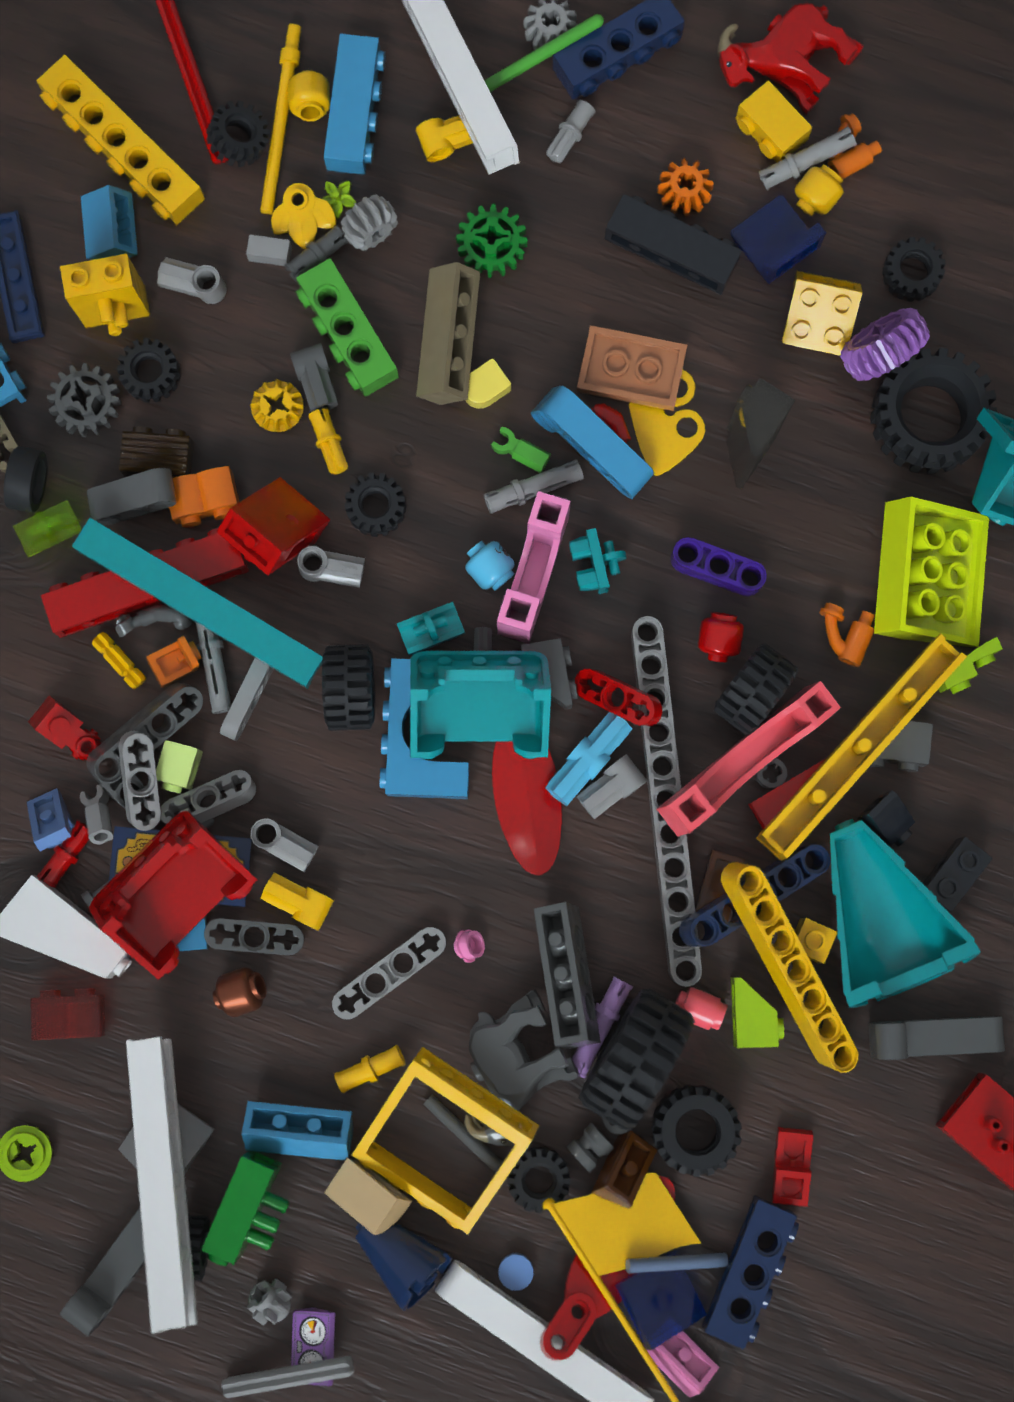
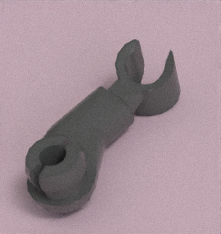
(147, 616)

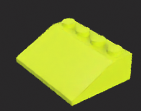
(931, 572)

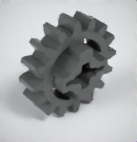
(72, 401)

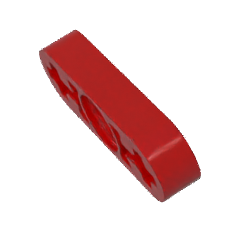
(631, 695)

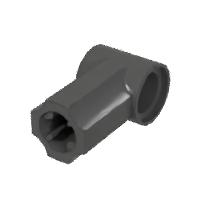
(313, 371)

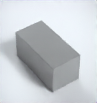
(268, 250)

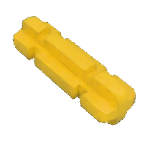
(118, 660)

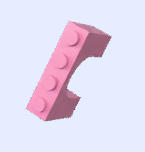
(542, 544)

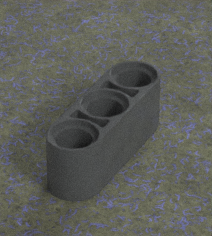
(132, 496)

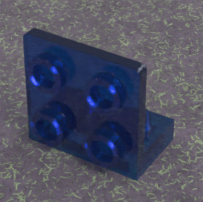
(776, 238)

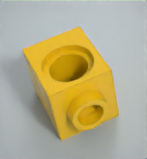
(815, 939)

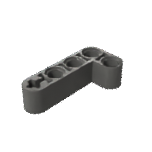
(112, 779)
(935, 1037)
(109, 1279)

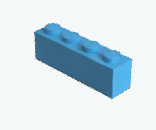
(353, 104)

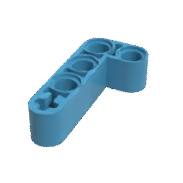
(570, 417)

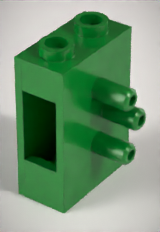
(243, 1209)

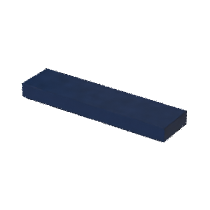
(17, 282)

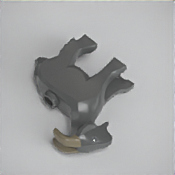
(505, 1062)

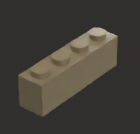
(448, 333)

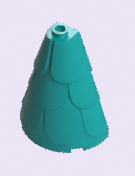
(888, 920)

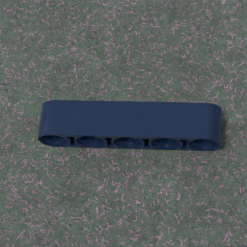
(797, 875)

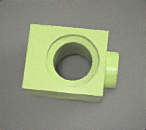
(178, 766)

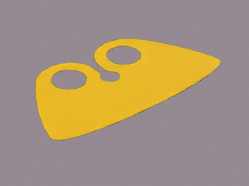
(658, 432)

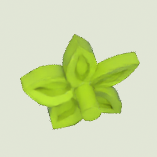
(339, 197)

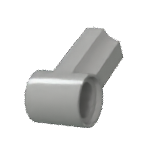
(190, 279)
(334, 569)
(617, 782)
(286, 845)

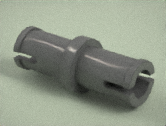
(316, 252)

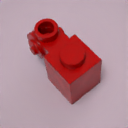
(64, 728)

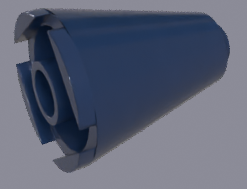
(403, 1262)

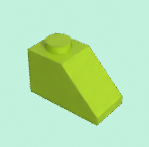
(753, 1018)

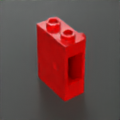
(273, 525)
(984, 1126)

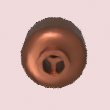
(239, 992)

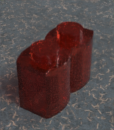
(67, 1016)

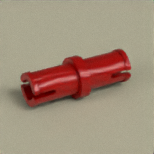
(65, 855)

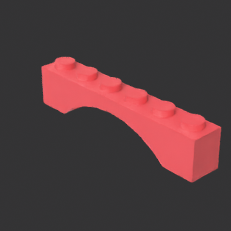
(736, 766)

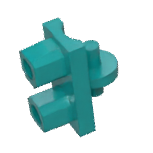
(595, 577)
(431, 628)

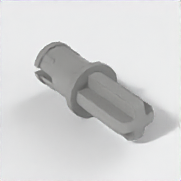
(570, 131)

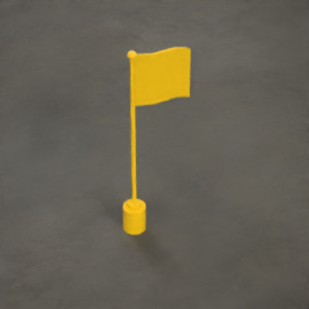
(609, 1234)

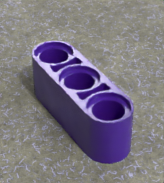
(734, 563)

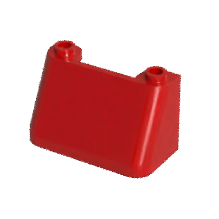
(168, 892)

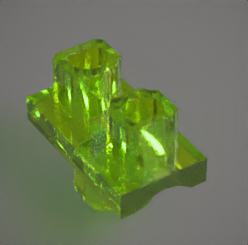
(47, 528)

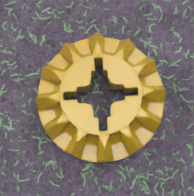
(279, 420)

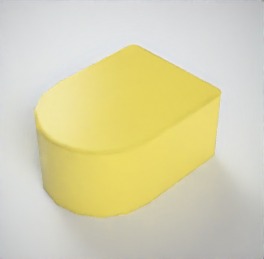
(487, 385)

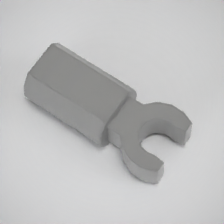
(97, 816)

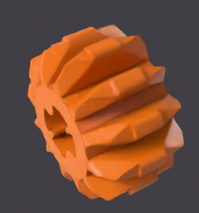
(683, 197)

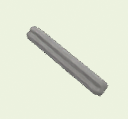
(288, 1376)

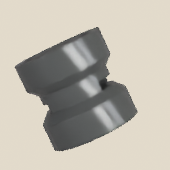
(592, 1139)

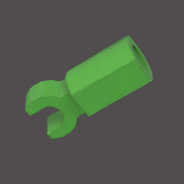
(522, 451)

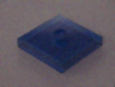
(660, 1304)

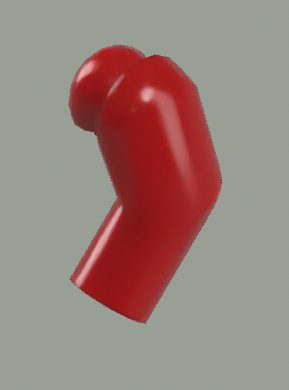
(613, 419)

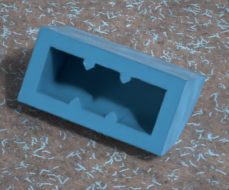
(108, 223)

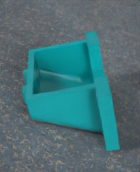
(996, 482)

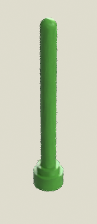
(544, 52)

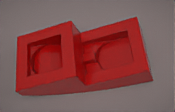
(792, 1166)

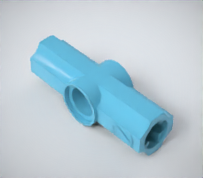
(588, 758)

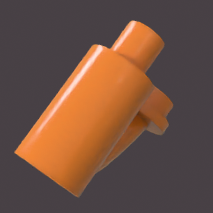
(857, 157)
(857, 640)

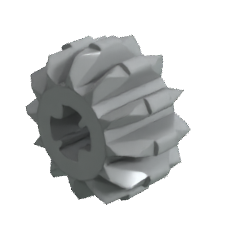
(548, 22)
(369, 222)

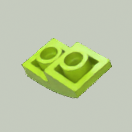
(966, 671)

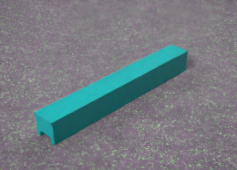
(198, 602)

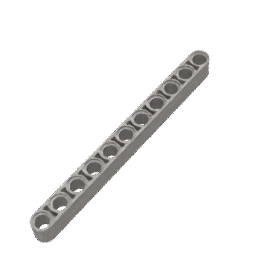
(669, 783)

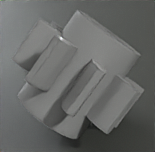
(269, 1302)

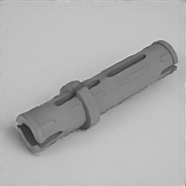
(807, 158)
(519, 491)
(215, 674)

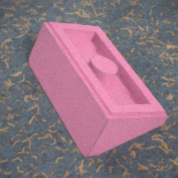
(684, 1363)

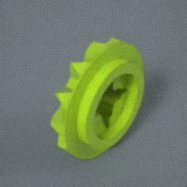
(23, 1169)

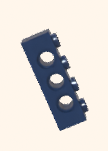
(624, 30)
(743, 1327)

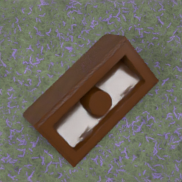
(624, 1169)

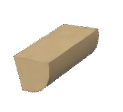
(367, 1196)

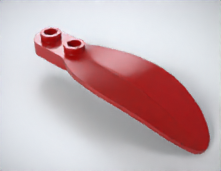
(525, 808)
(584, 1293)

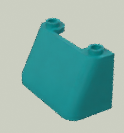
(479, 699)

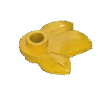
(304, 219)

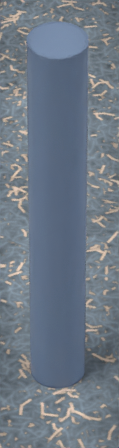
(680, 1262)

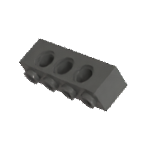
(567, 975)

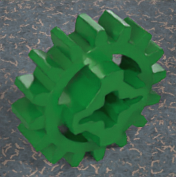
(506, 241)

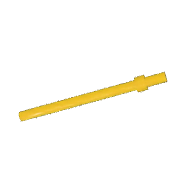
(289, 60)

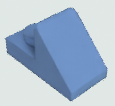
(49, 820)

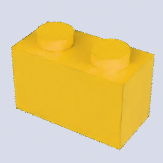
(773, 122)

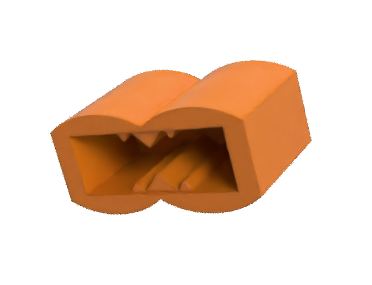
(203, 496)

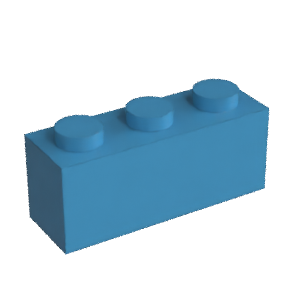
(297, 1130)

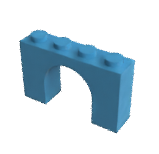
(409, 775)

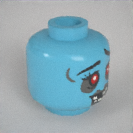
(489, 565)

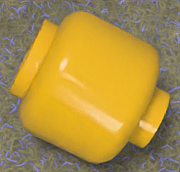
(309, 95)
(819, 190)

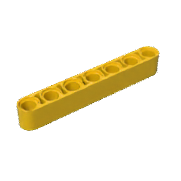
(777, 959)

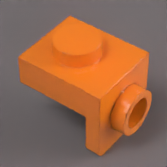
(174, 661)

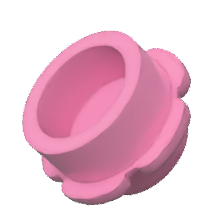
(469, 945)

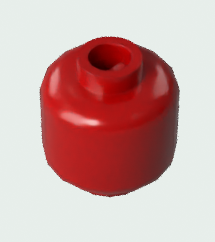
(720, 636)

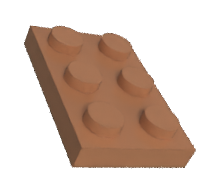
(631, 368)

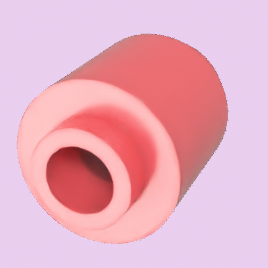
(704, 1007)

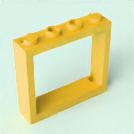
(473, 1100)

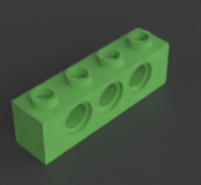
(325, 282)

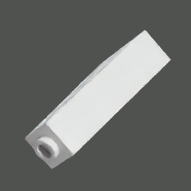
(58, 928)

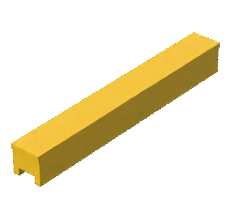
(860, 748)

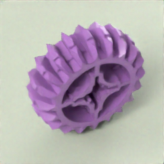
(885, 344)

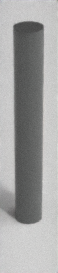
(460, 1131)

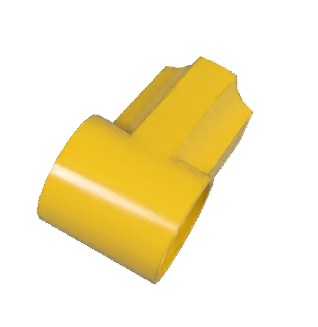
(442, 137)
(303, 903)

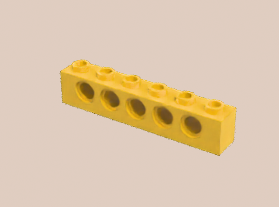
(66, 80)

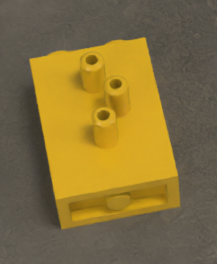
(105, 292)

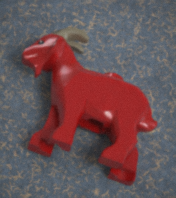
(786, 52)

